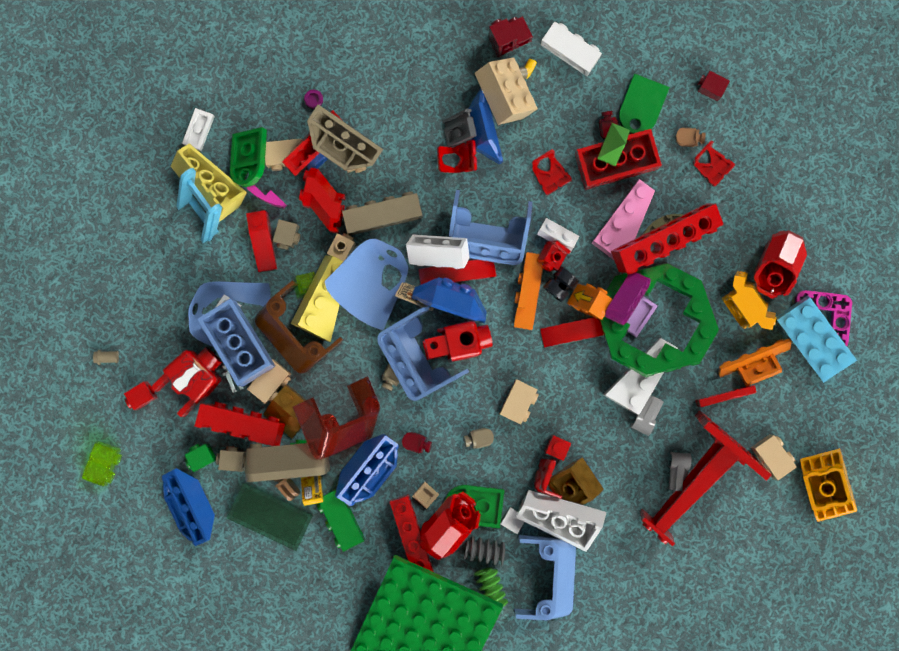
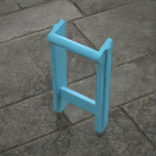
(185, 195)

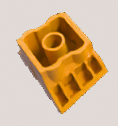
(748, 304)
(828, 485)

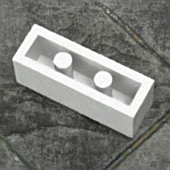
(571, 48)
(438, 251)

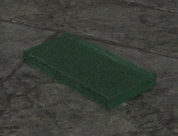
(270, 516)

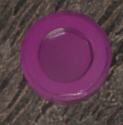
(313, 98)

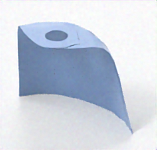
(358, 282)
(208, 292)

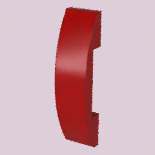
(473, 270)
(571, 332)

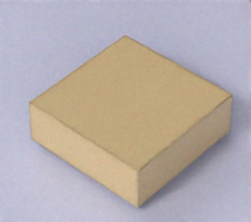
(425, 495)

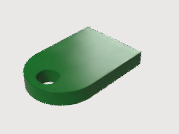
(642, 103)
(248, 156)
(488, 502)

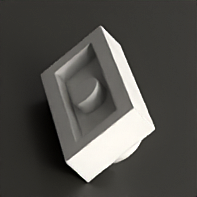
(198, 129)
(552, 231)

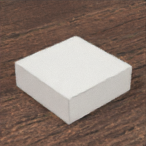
(511, 522)

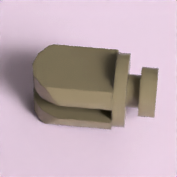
(389, 378)
(479, 438)

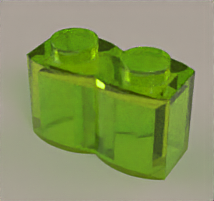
(101, 464)

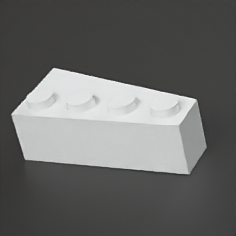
(634, 389)
(562, 518)

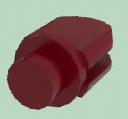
(605, 123)
(416, 443)

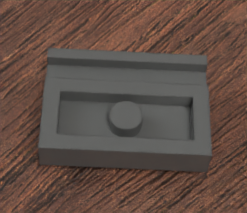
(459, 128)

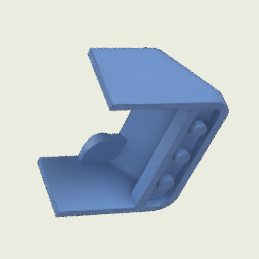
(489, 241)
(408, 359)
(563, 582)

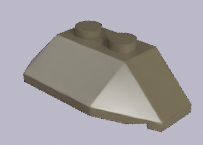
(341, 141)

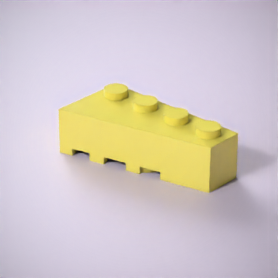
(210, 180)
(318, 308)

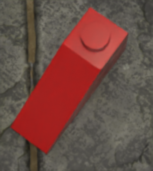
(262, 240)

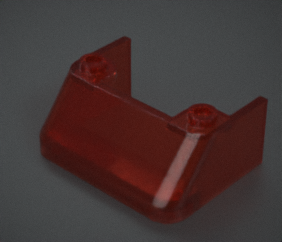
(325, 434)

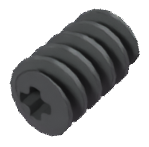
(485, 550)

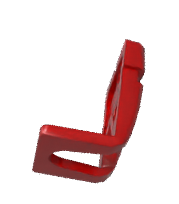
(465, 151)
(717, 168)
(554, 178)
(543, 477)

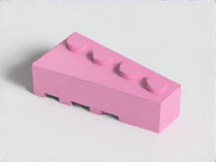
(626, 220)

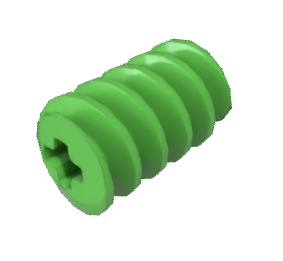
(491, 585)

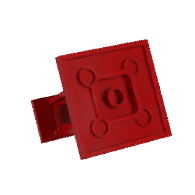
(712, 465)

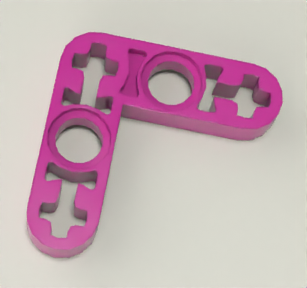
(837, 311)

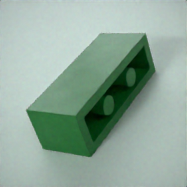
(340, 521)

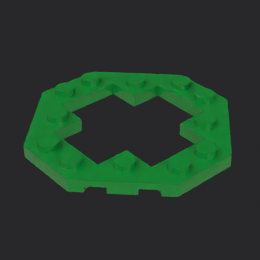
(669, 357)

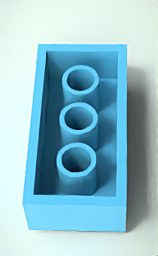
(816, 338)

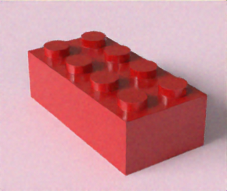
(637, 158)

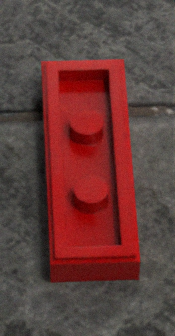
(725, 396)

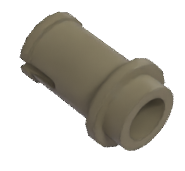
(105, 357)

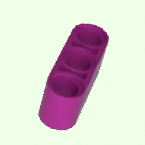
(627, 298)

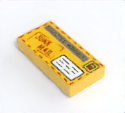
(311, 490)

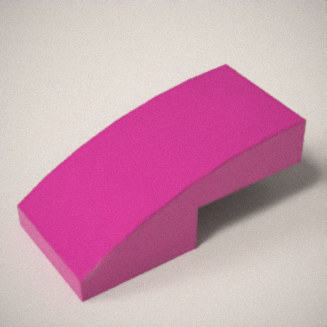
(269, 198)

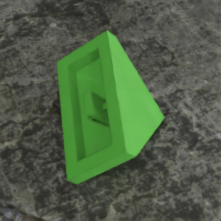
(613, 144)

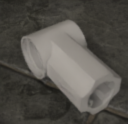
(646, 419)
(679, 470)

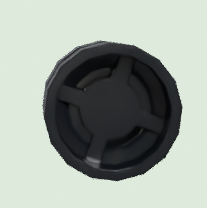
(567, 281)

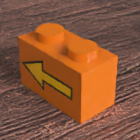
(590, 300)

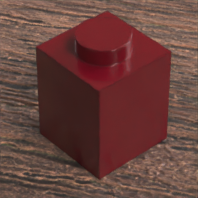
(712, 85)

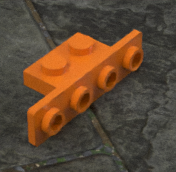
(529, 292)
(757, 365)

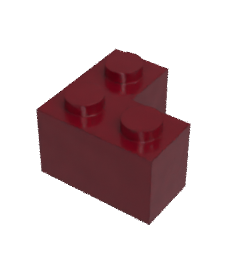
(509, 35)

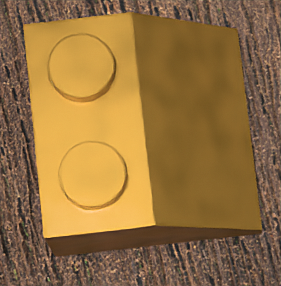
(282, 408)
(576, 483)

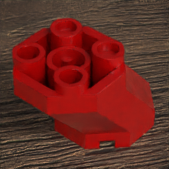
(322, 199)
(780, 264)
(449, 526)

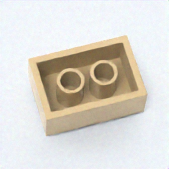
(505, 90)

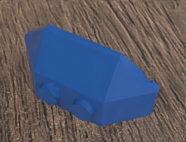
(486, 137)
(451, 298)
(367, 470)
(188, 506)

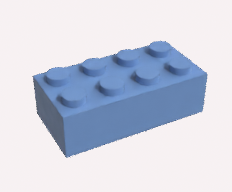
(236, 342)

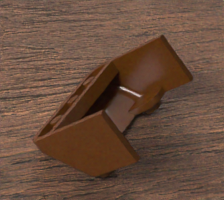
(299, 357)

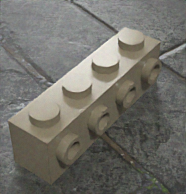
(382, 214)

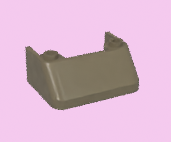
(282, 462)

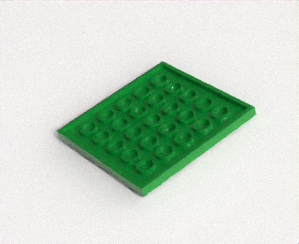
(425, 613)

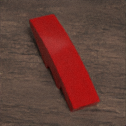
(301, 154)

